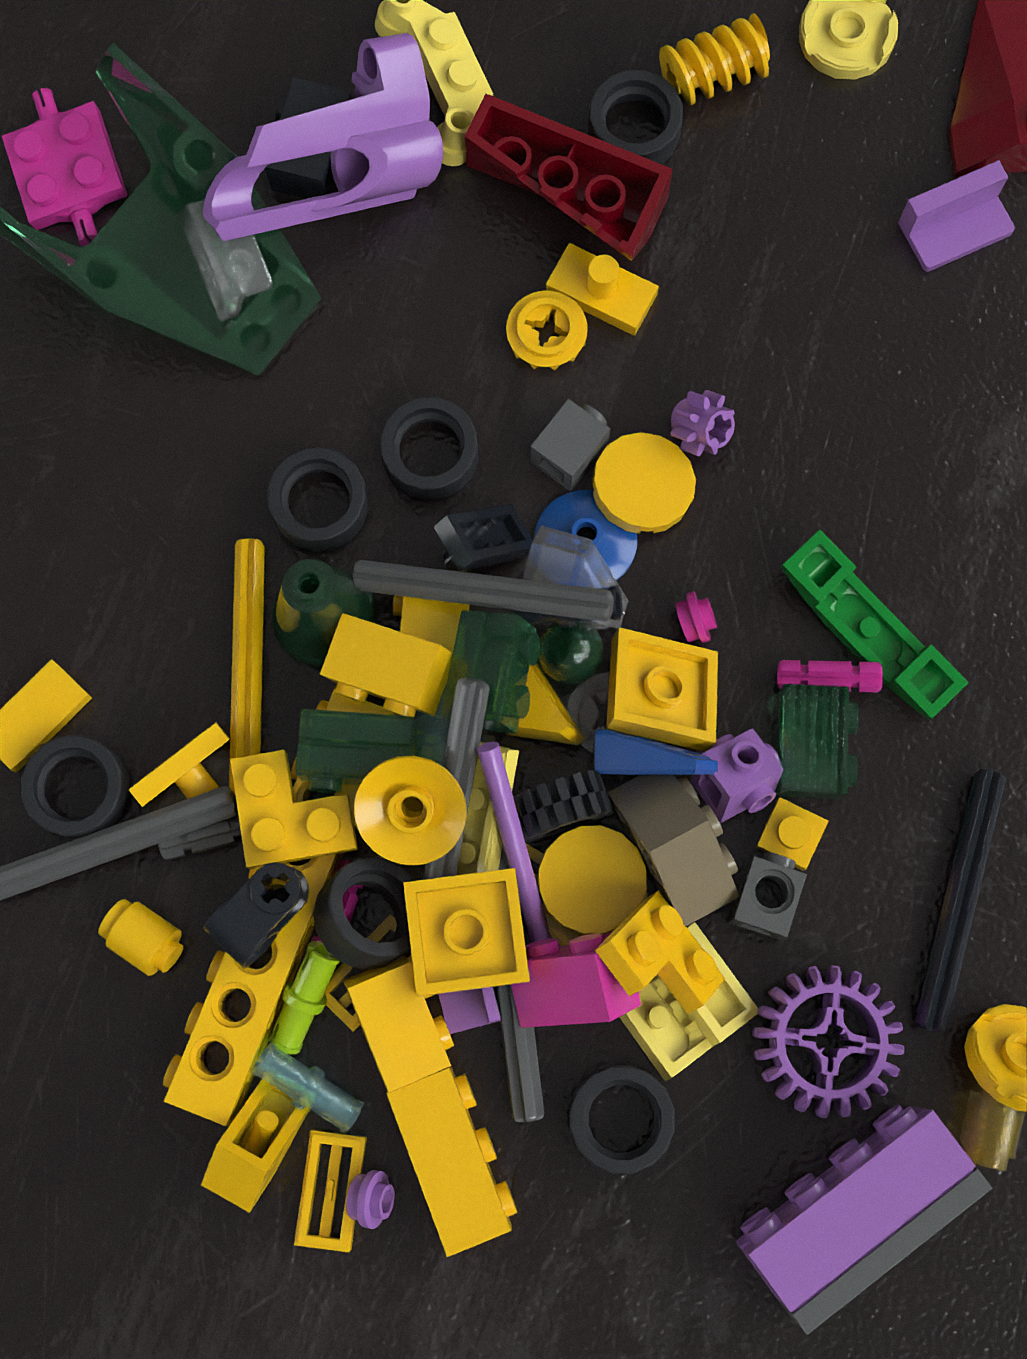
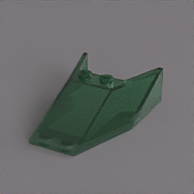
(142, 258)

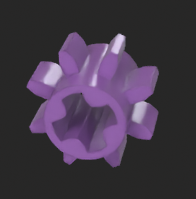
(702, 422)

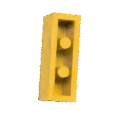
(452, 1160)

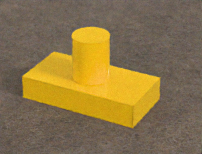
(603, 288)
(183, 768)

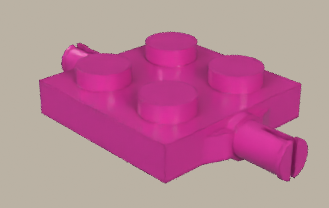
(64, 166)

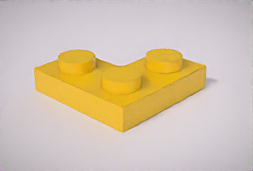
(278, 827)
(658, 942)

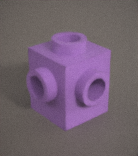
(744, 777)

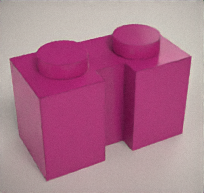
(569, 985)

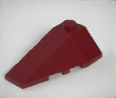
(993, 91)

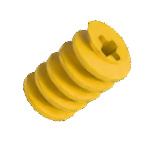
(716, 58)

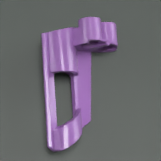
(376, 141)

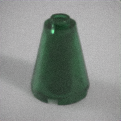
(311, 606)

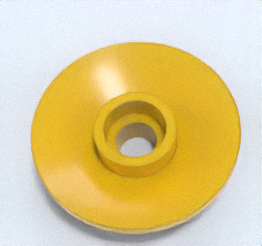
(404, 834)

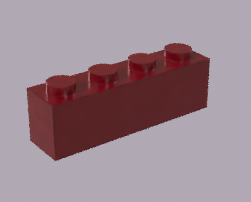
(586, 178)

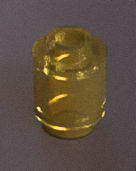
(990, 1131)

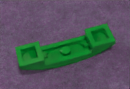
(869, 628)

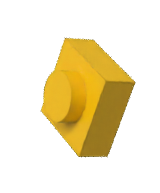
(792, 833)

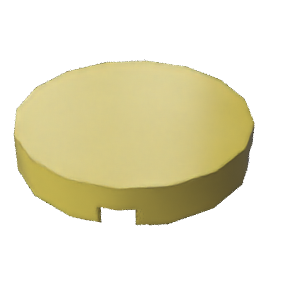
(848, 36)

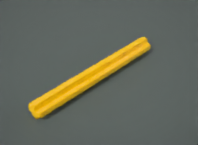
(247, 650)

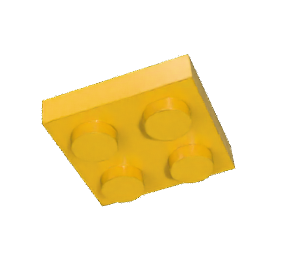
(662, 690)
(466, 932)

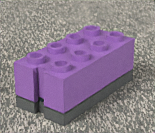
(861, 1214)

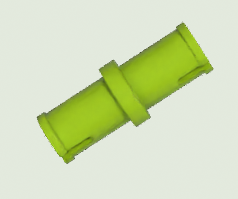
(303, 998)

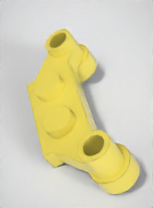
(447, 66)

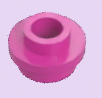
(696, 617)

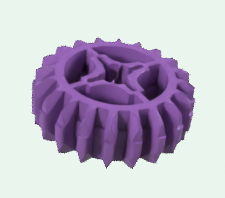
(827, 1067)

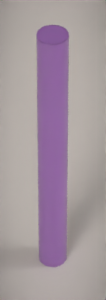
(513, 840)

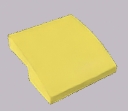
(677, 1038)

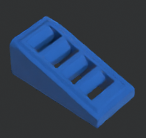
(635, 755)

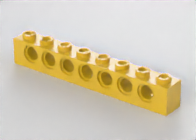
(187, 1077)

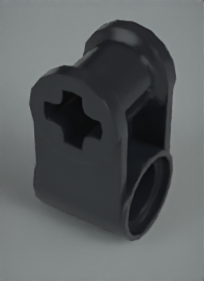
(250, 919)

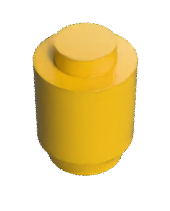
(141, 937)

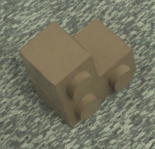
(677, 843)

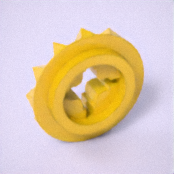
(534, 312)

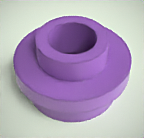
(370, 1198)

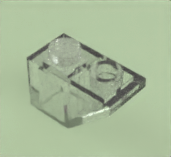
(570, 561)

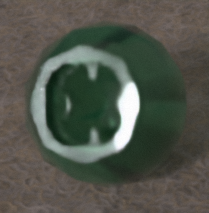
(571, 653)

